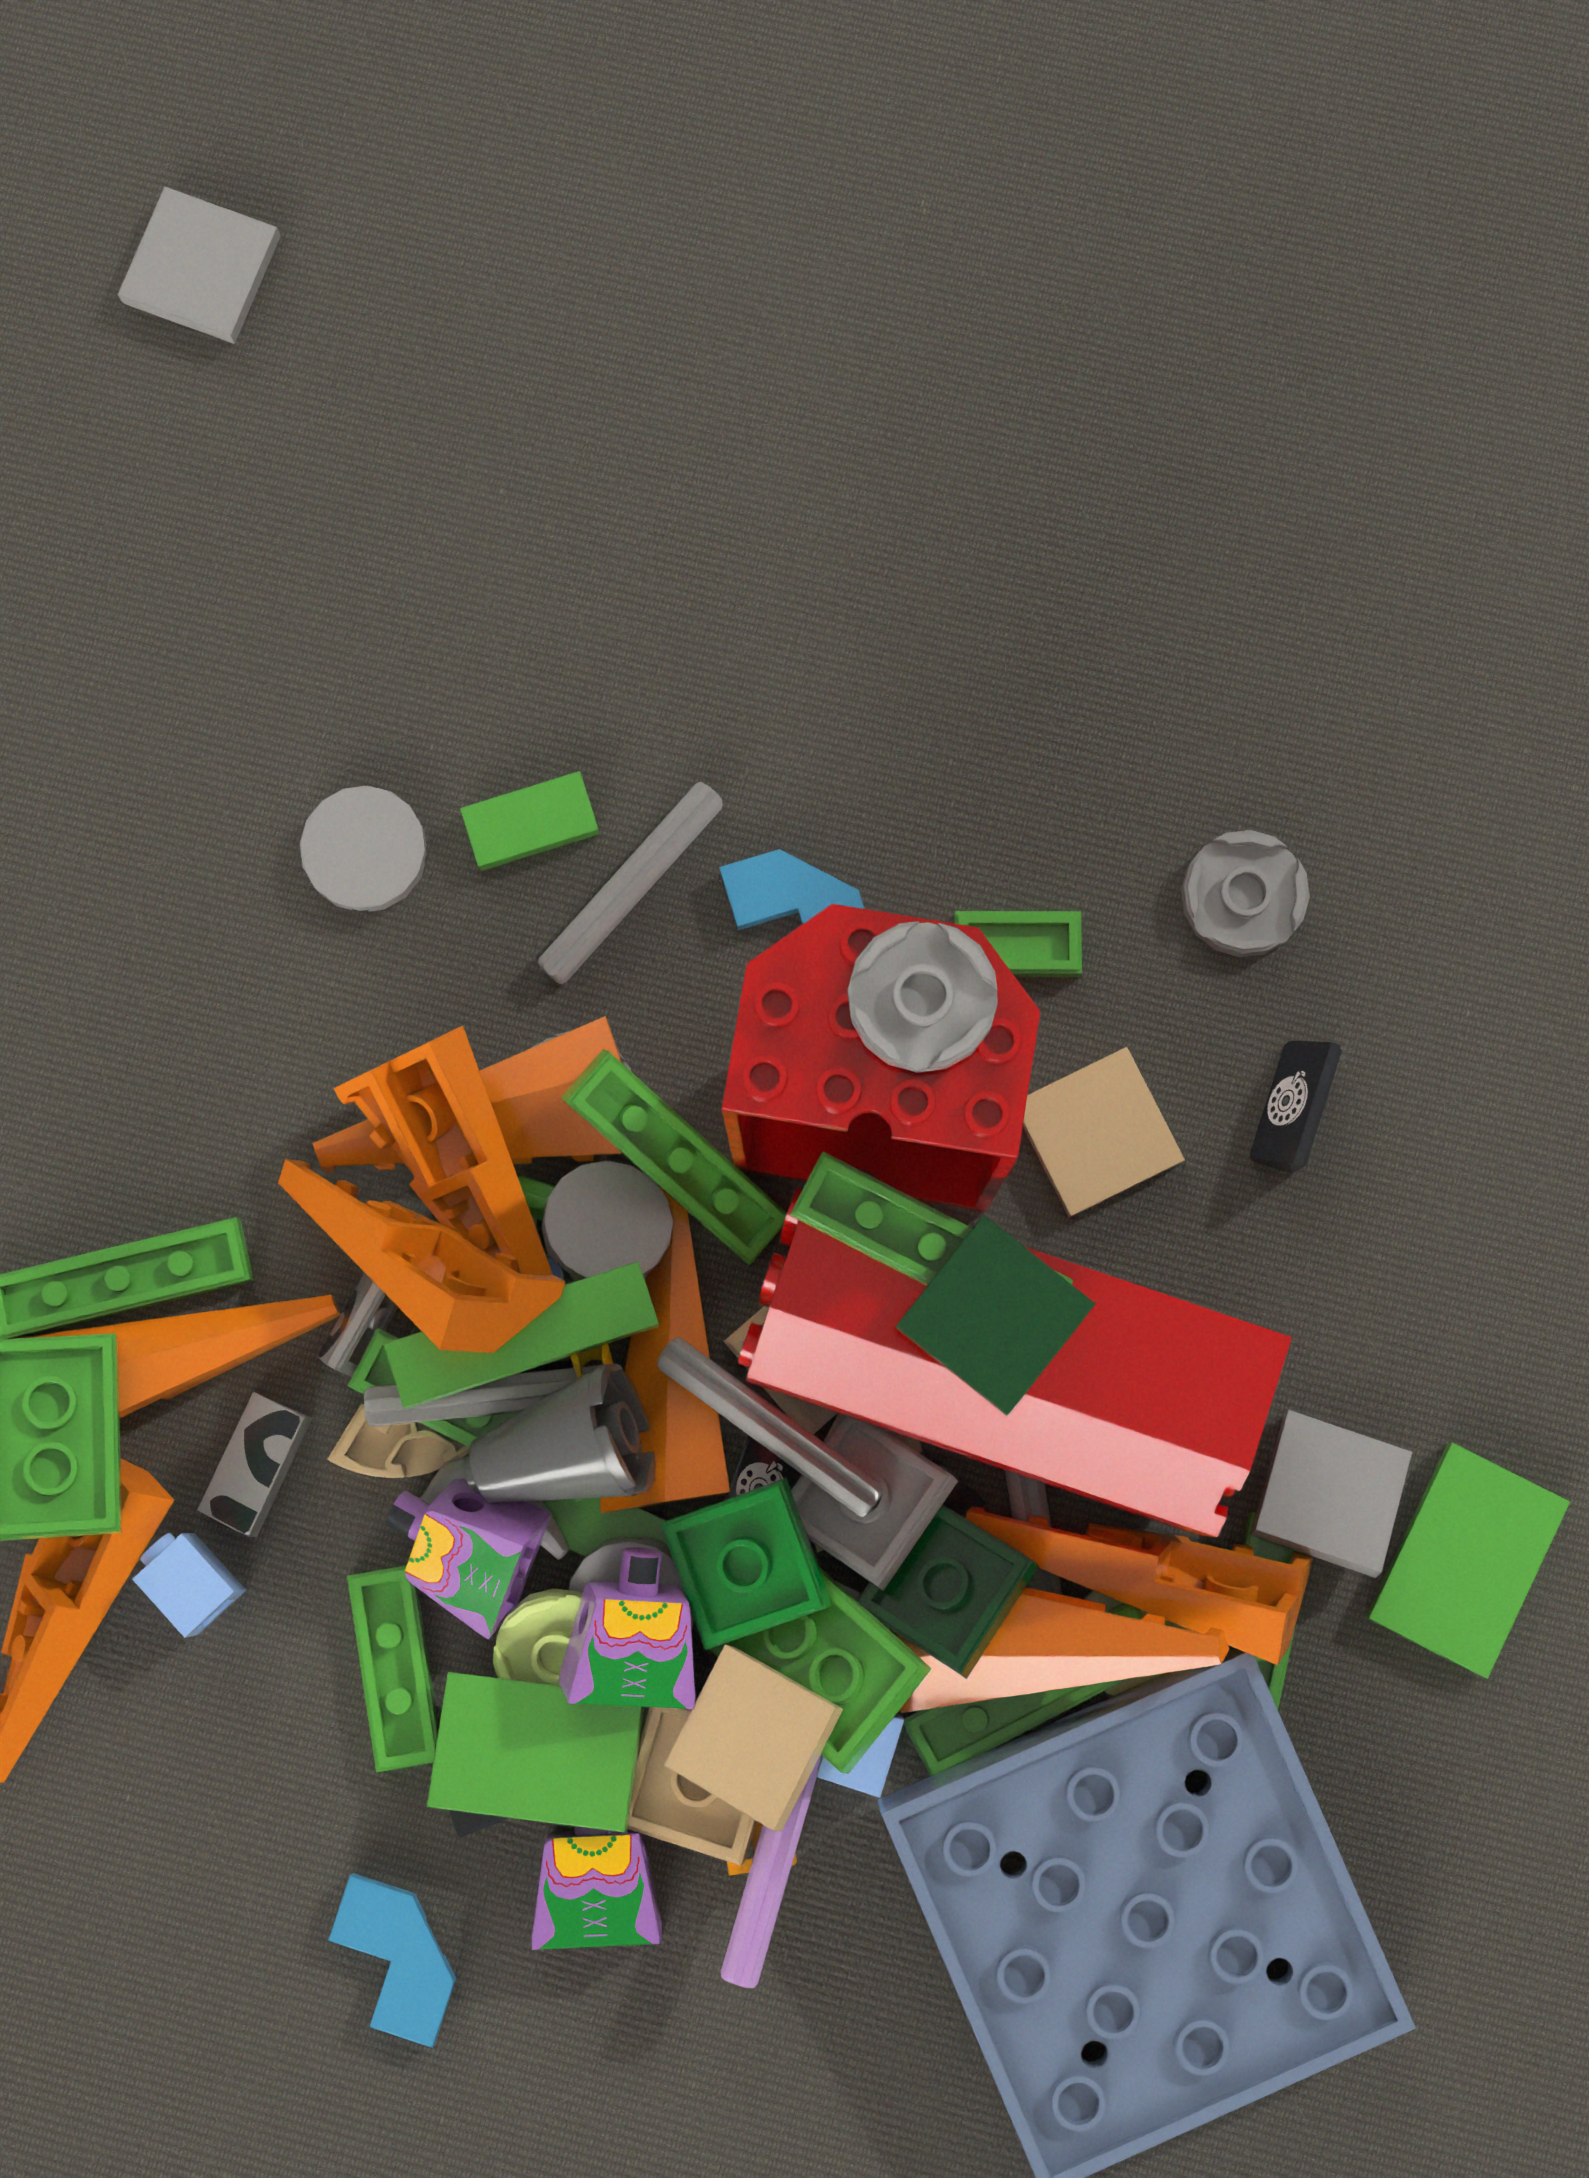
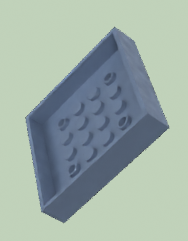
(1145, 1916)

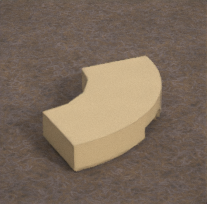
(394, 1449)

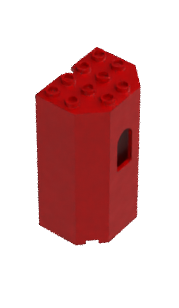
(812, 1086)
(1137, 1409)

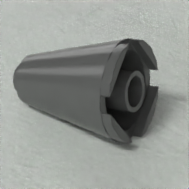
(567, 1445)

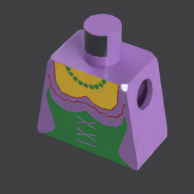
(470, 1551)
(631, 1640)
(595, 1891)

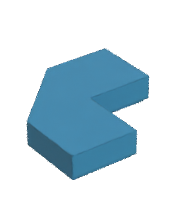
(781, 886)
(395, 1928)

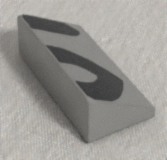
(352, 1333)
(254, 1465)

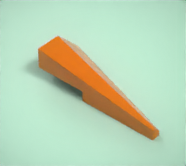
(525, 1102)
(446, 1133)
(424, 1267)
(182, 1351)
(682, 1427)
(1170, 1577)
(61, 1603)
(1062, 1644)

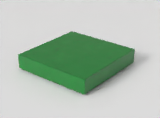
(746, 1564)

